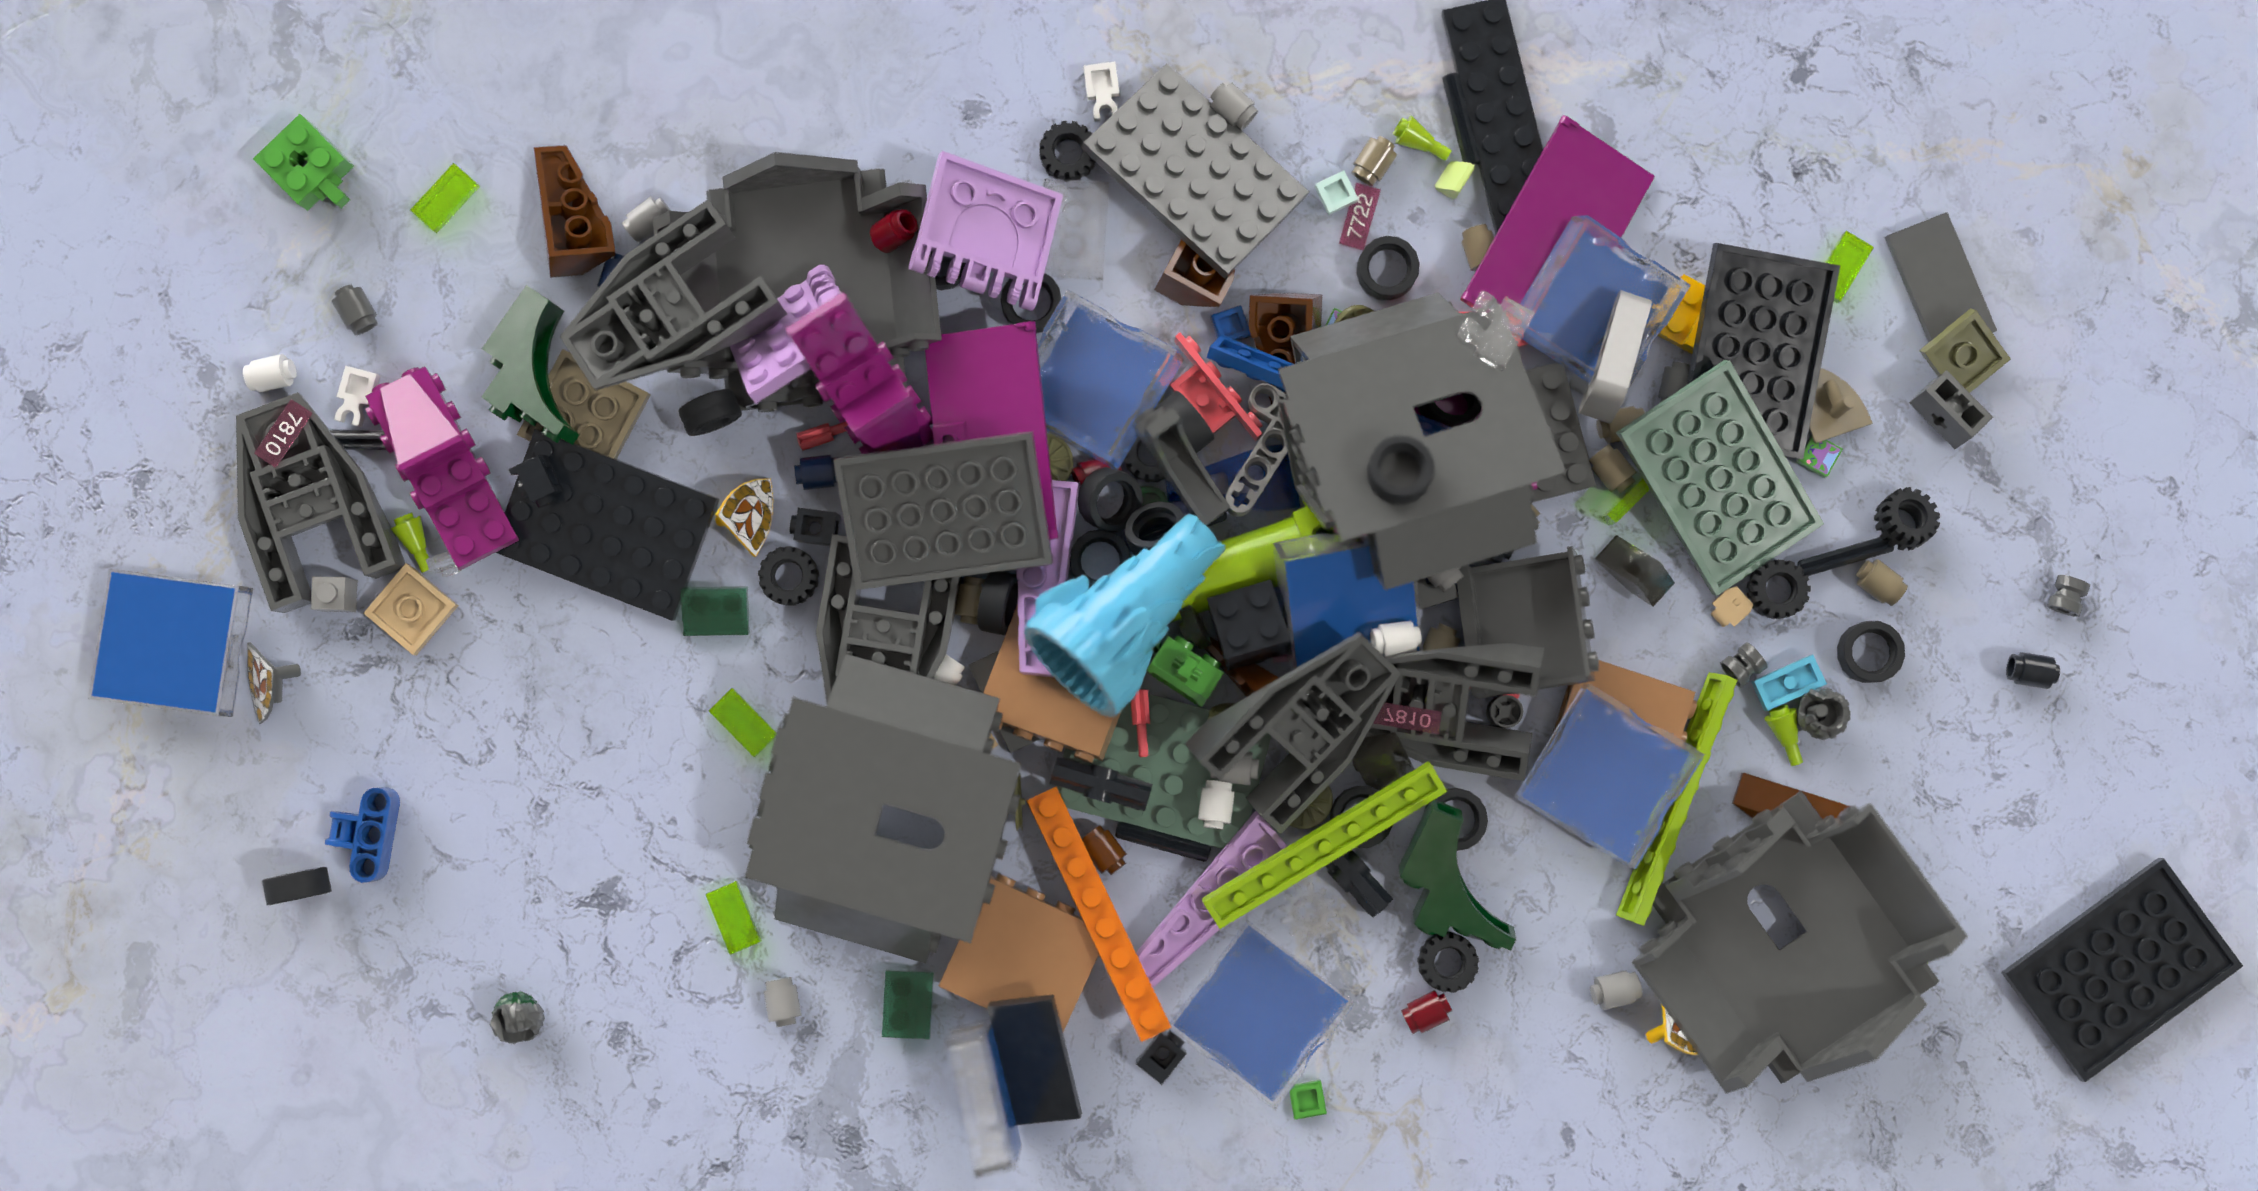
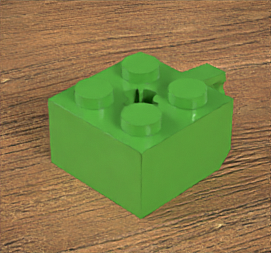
(319, 177)
(1185, 671)

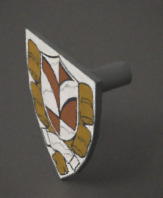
(266, 681)

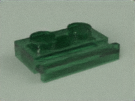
(715, 611)
(907, 1004)

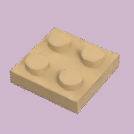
(411, 609)

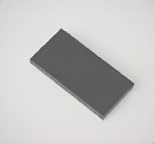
(1937, 274)

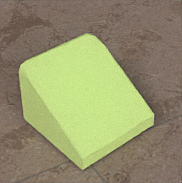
(1454, 178)

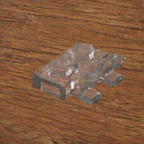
(1503, 333)

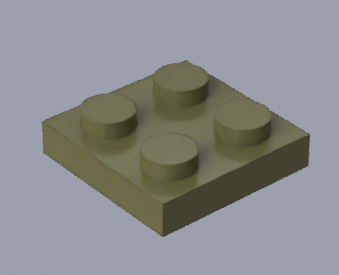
(1966, 351)

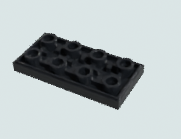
(1034, 1059)

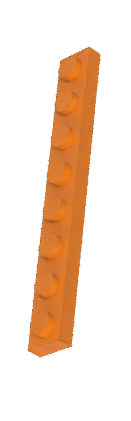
(1098, 914)

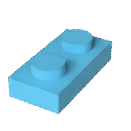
(1788, 682)

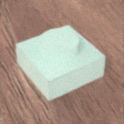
(1336, 192)

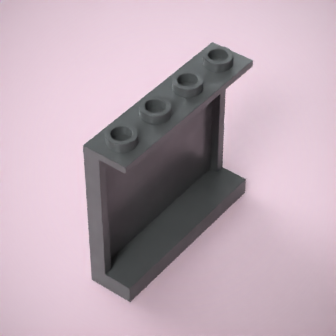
(1533, 605)

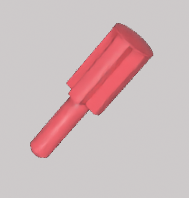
(819, 435)
(1140, 718)

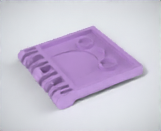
(988, 224)
(771, 357)

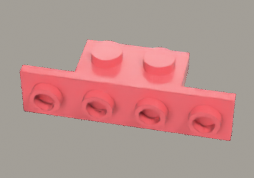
(1208, 394)

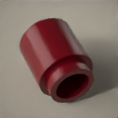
(893, 230)
(1427, 1012)

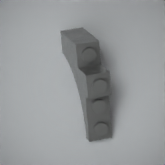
(1180, 464)

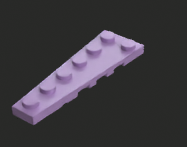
(1039, 579)
(1189, 921)

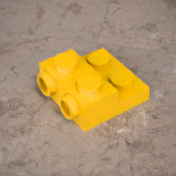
(1684, 322)

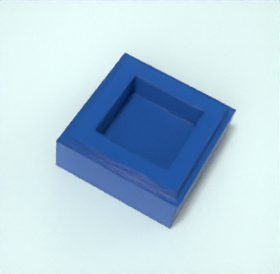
(1231, 324)

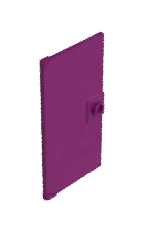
(1570, 179)
(990, 387)

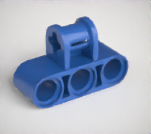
(353, 831)

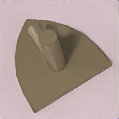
(1836, 408)

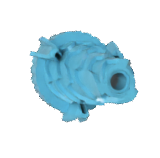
(1103, 635)

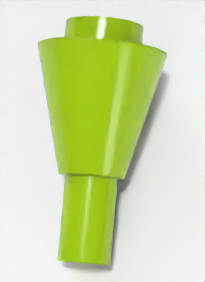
(1414, 135)
(411, 534)
(1783, 724)

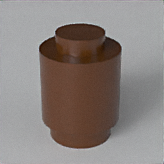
(1104, 850)

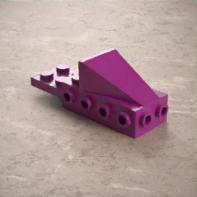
(860, 379)
(440, 465)

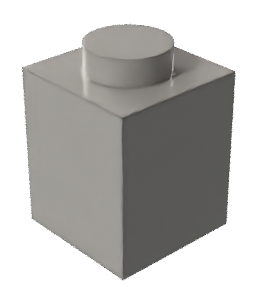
(334, 594)

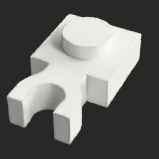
(1101, 86)
(353, 389)

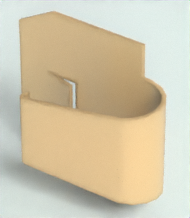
(1731, 607)

